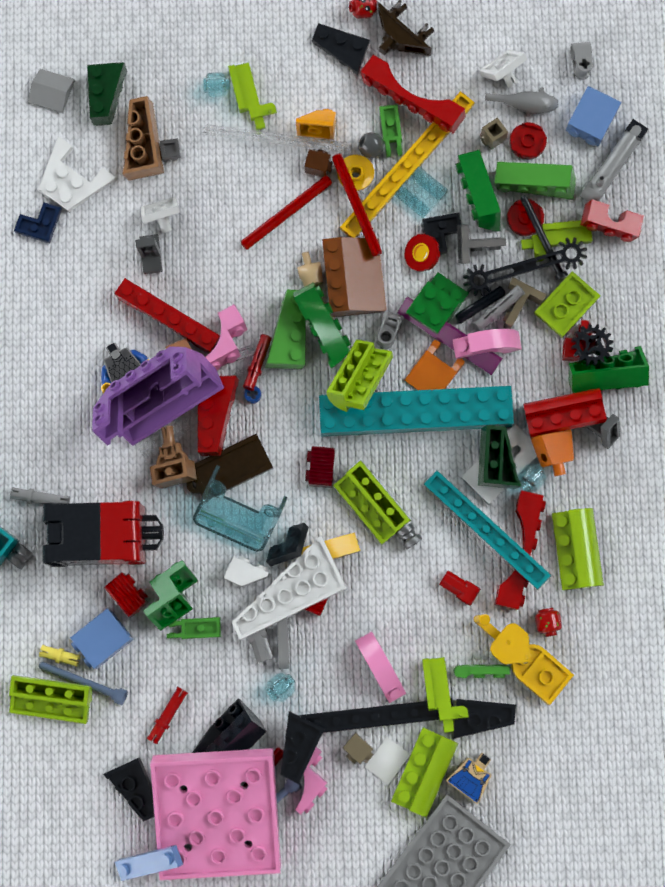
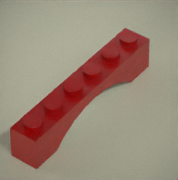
(444, 113)
(167, 315)
(528, 510)

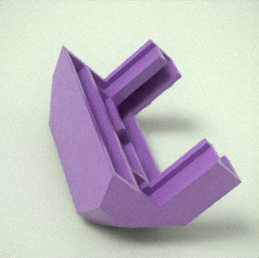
(154, 395)

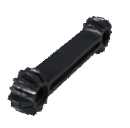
(526, 266)

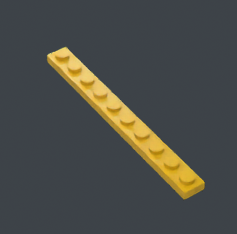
(402, 171)

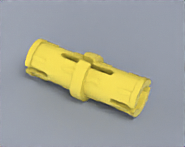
(59, 655)

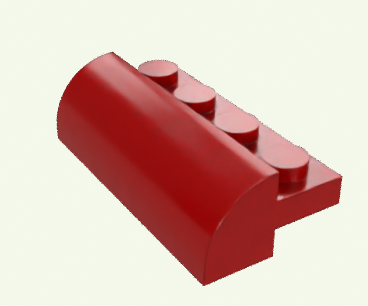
(565, 412)

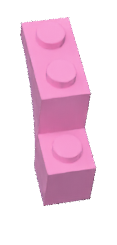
(231, 326)
(313, 784)

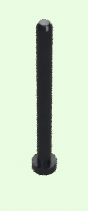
(542, 236)

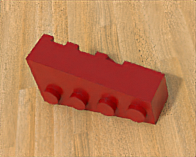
(214, 418)

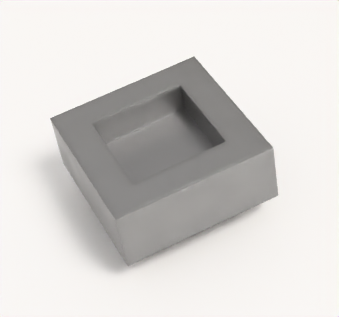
(170, 149)

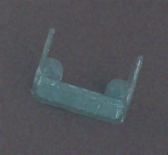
(235, 519)

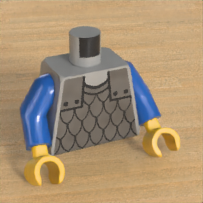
(119, 364)

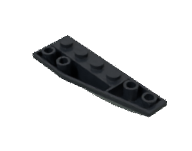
(234, 730)

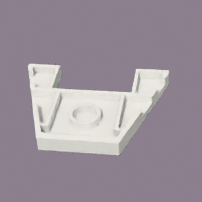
(67, 186)

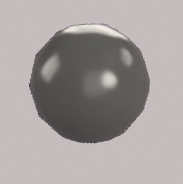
(371, 145)

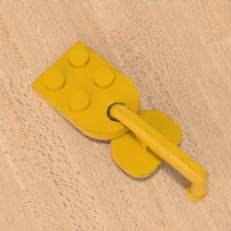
(529, 662)

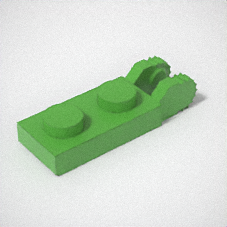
(391, 128)
(197, 628)
(480, 670)

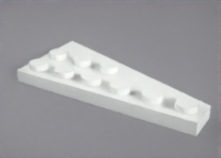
(301, 585)

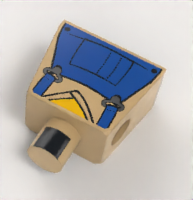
(471, 777)

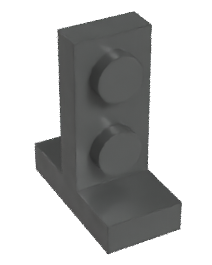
(465, 243)
(150, 252)
(608, 431)

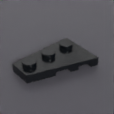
(343, 46)
(483, 717)
(299, 746)
(135, 786)

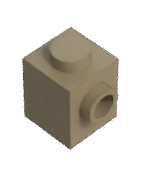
(493, 134)
(358, 749)

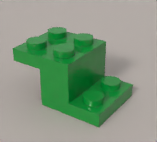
(437, 303)
(169, 589)

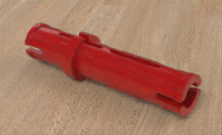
(254, 369)
(167, 715)

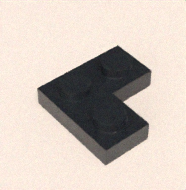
(441, 226)
(291, 547)

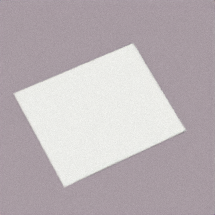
(387, 760)

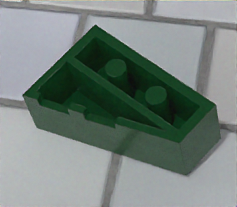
(104, 89)
(496, 459)

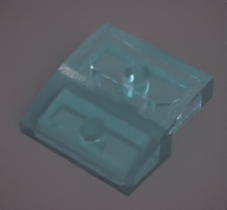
(421, 192)

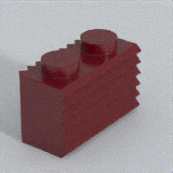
(321, 467)

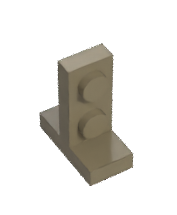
(531, 294)

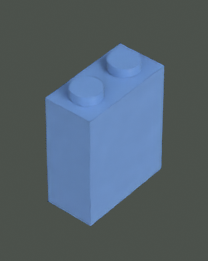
(593, 116)
(101, 639)

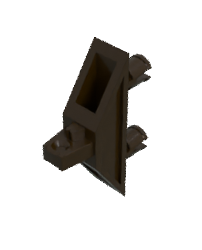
(399, 36)

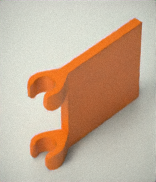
(432, 372)

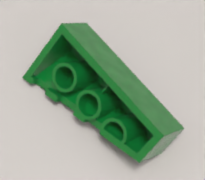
(479, 190)
(322, 323)
(616, 372)

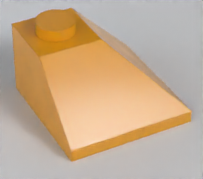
(317, 124)

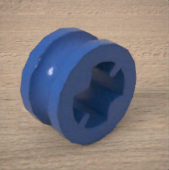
(249, 399)

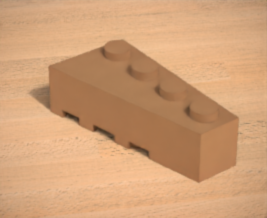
(143, 146)

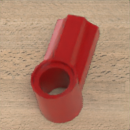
(464, 590)

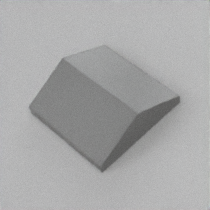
(50, 90)

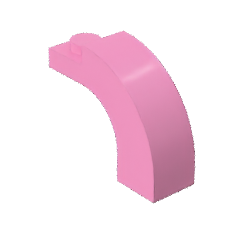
(487, 341)
(380, 667)

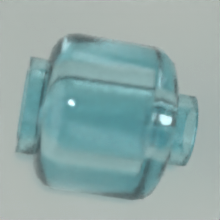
(216, 84)
(532, 477)
(280, 687)

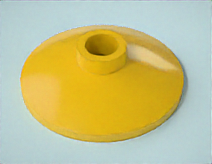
(362, 166)

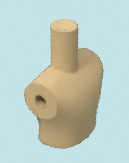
(310, 271)

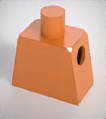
(554, 450)

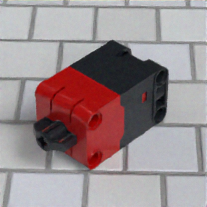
(98, 533)

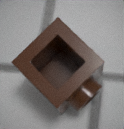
(318, 163)

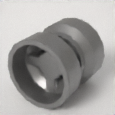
(409, 536)
(20, 556)

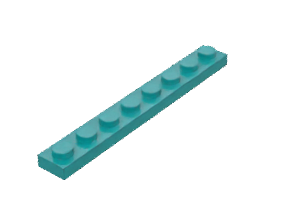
(487, 530)

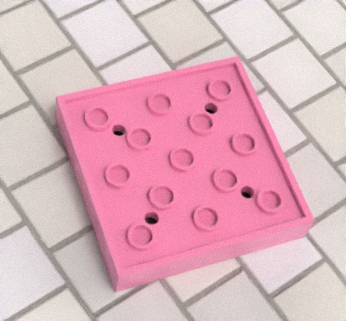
(217, 812)

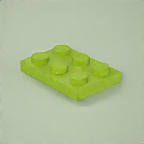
(567, 304)

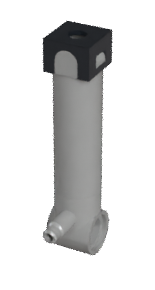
(615, 161)

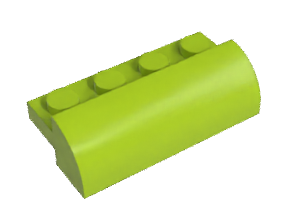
(358, 376)
(371, 502)
(577, 549)
(50, 699)
(424, 772)

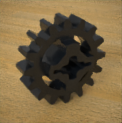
(598, 349)

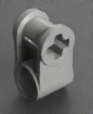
(582, 59)
(389, 326)

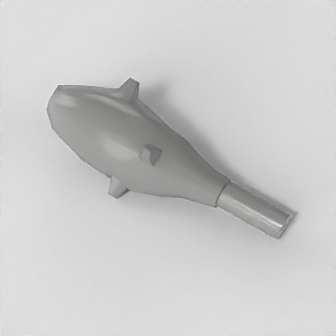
(527, 101)

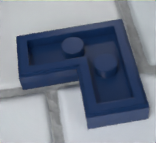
(40, 228)

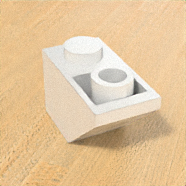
(243, 573)

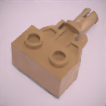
(172, 464)

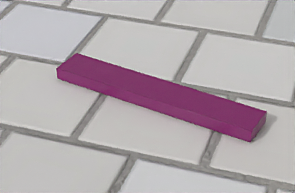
(486, 361)

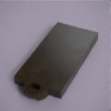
(237, 465)

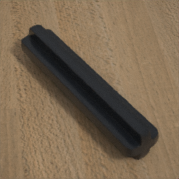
(480, 304)

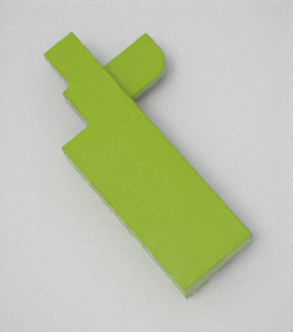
(247, 95)
(558, 232)
(438, 693)

